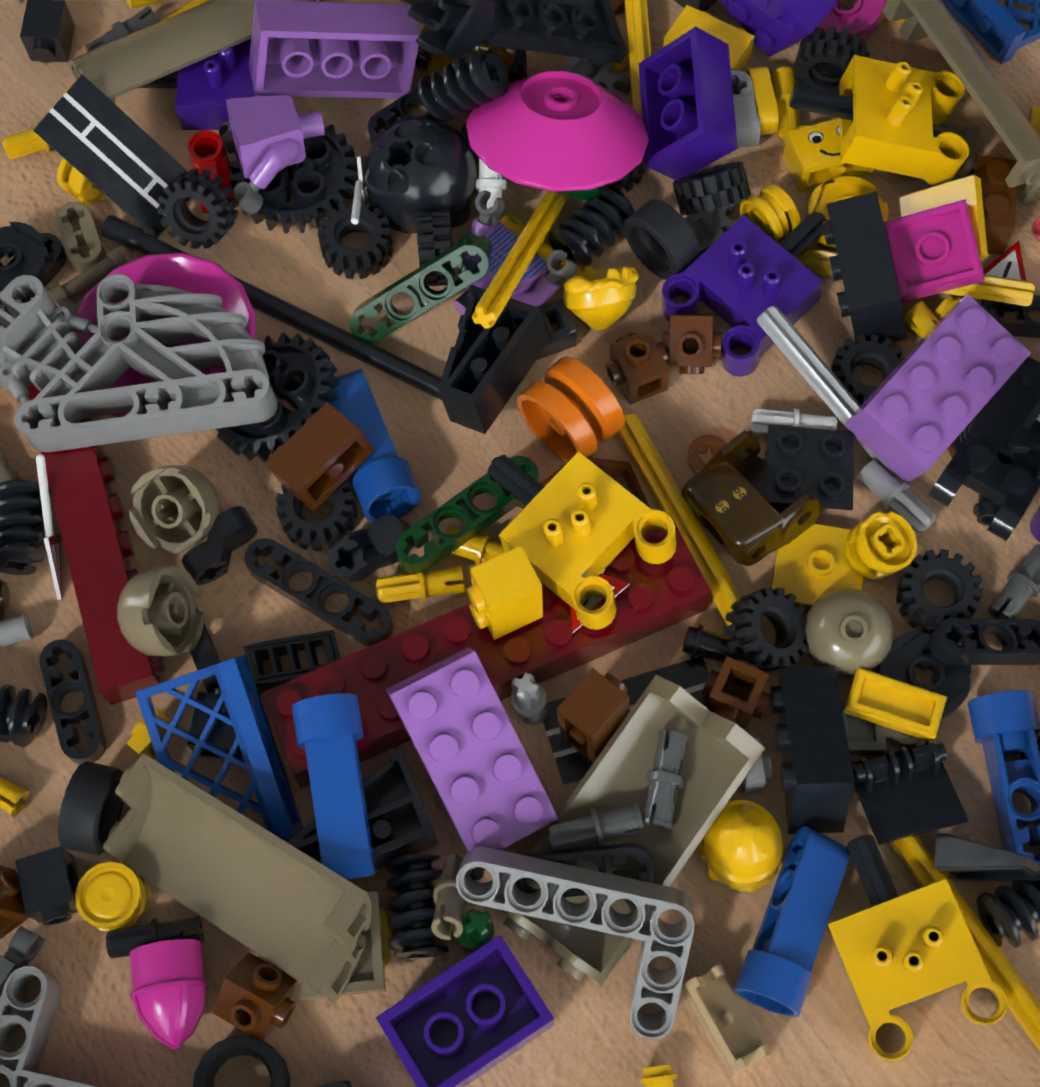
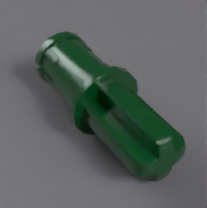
(477, 930)

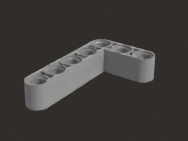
(596, 914)
(37, 1020)

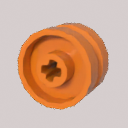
(571, 410)

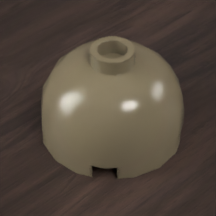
(173, 507)
(160, 612)
(848, 631)

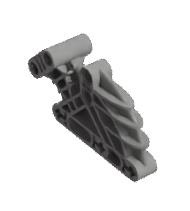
(77, 379)

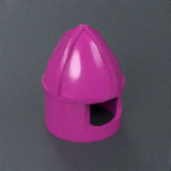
(169, 988)

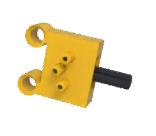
(890, 118)
(578, 530)
(907, 948)

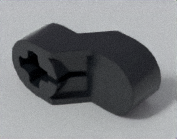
(367, 549)
(212, 557)

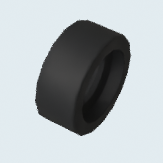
(661, 239)
(90, 808)
(241, 1045)

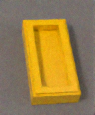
(895, 704)

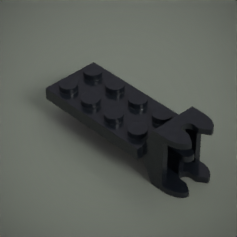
(544, 26)

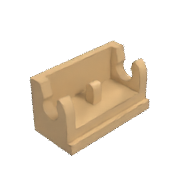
(725, 1020)

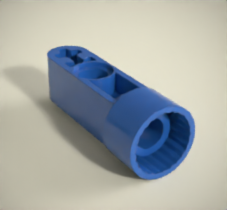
(383, 480)
(1008, 726)
(328, 732)
(794, 923)

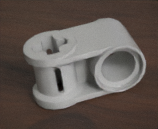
(746, 116)

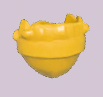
(600, 295)
(743, 847)

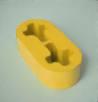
(764, 99)

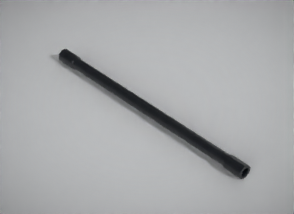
(379, 358)

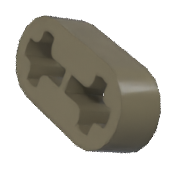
(74, 239)

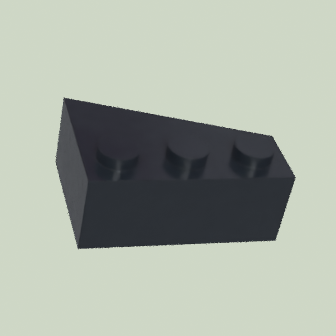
(865, 267)
(490, 362)
(813, 749)
(394, 816)

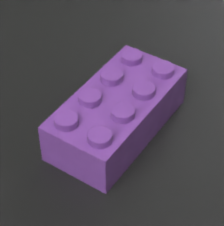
(332, 49)
(937, 389)
(472, 752)

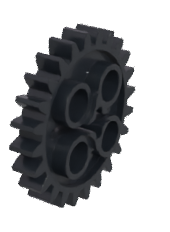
(329, 177)
(302, 377)

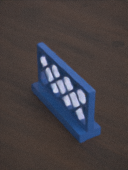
(998, 25)
(252, 736)

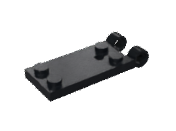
(977, 462)

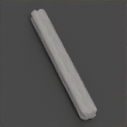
(812, 369)

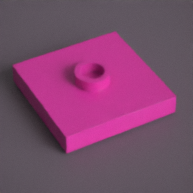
(934, 251)

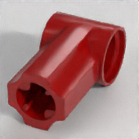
(204, 144)

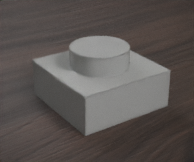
(755, 779)

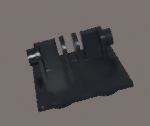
(809, 463)
(907, 792)

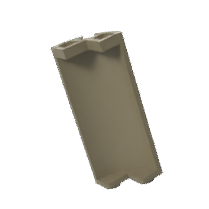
(935, 21)
(166, 46)
(713, 768)
(240, 877)

